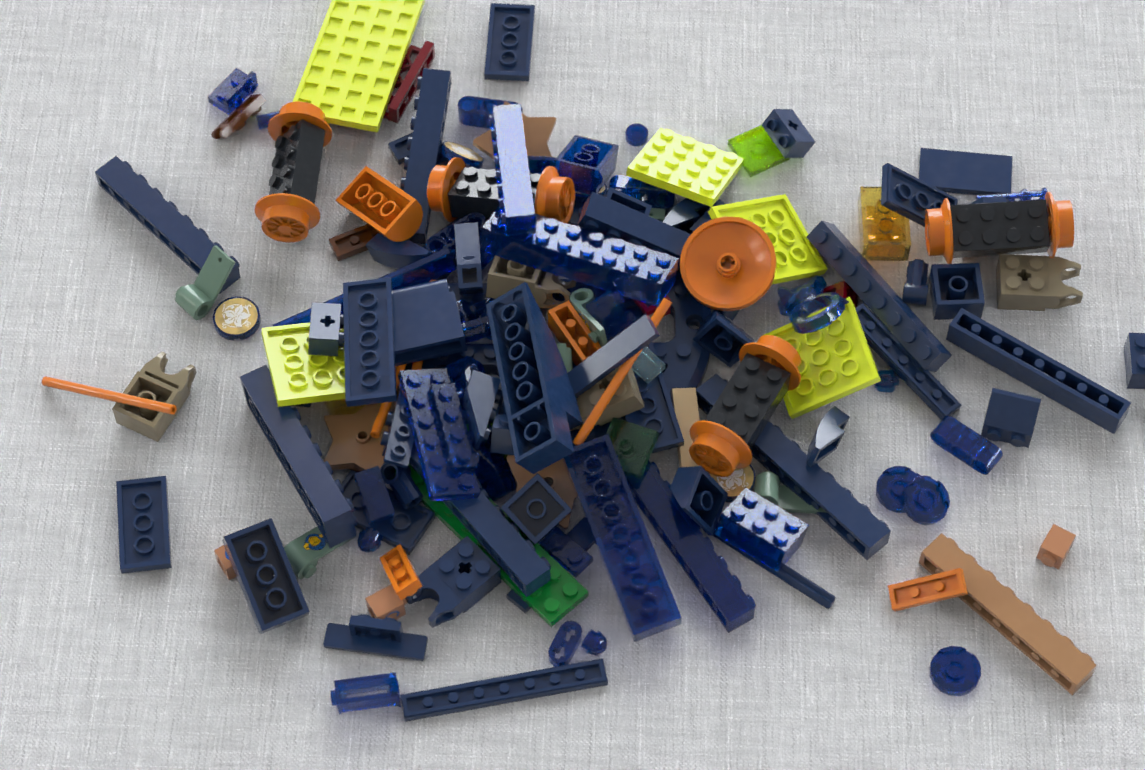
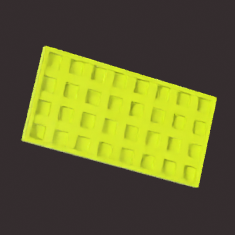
(358, 60)

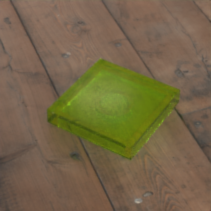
(756, 150)

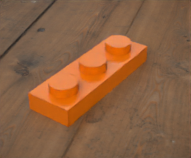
(400, 572)
(927, 589)

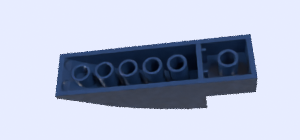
(532, 380)

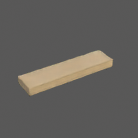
(686, 410)

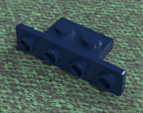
(399, 437)
(375, 637)

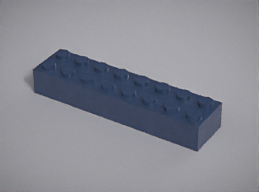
(300, 459)

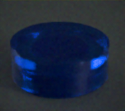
(636, 134)

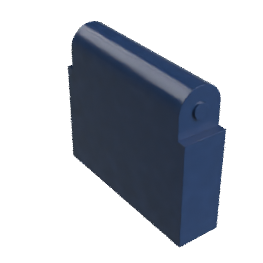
(426, 322)

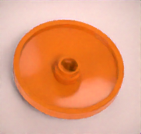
(728, 263)

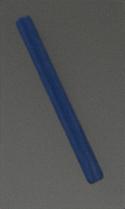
(793, 579)

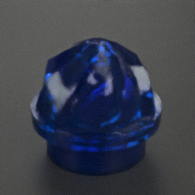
(369, 540)
(594, 642)

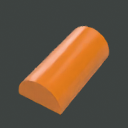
(382, 205)

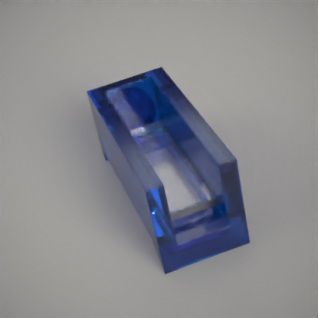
(366, 692)

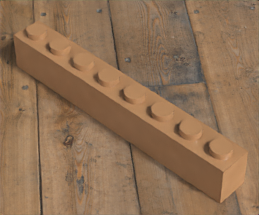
(1011, 616)

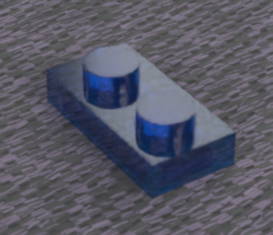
(566, 552)

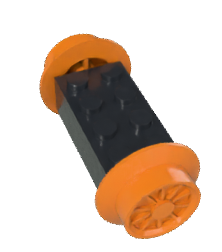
(300, 139)
(468, 190)
(999, 228)
(745, 406)

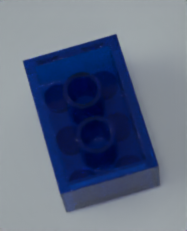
(587, 163)
(761, 529)

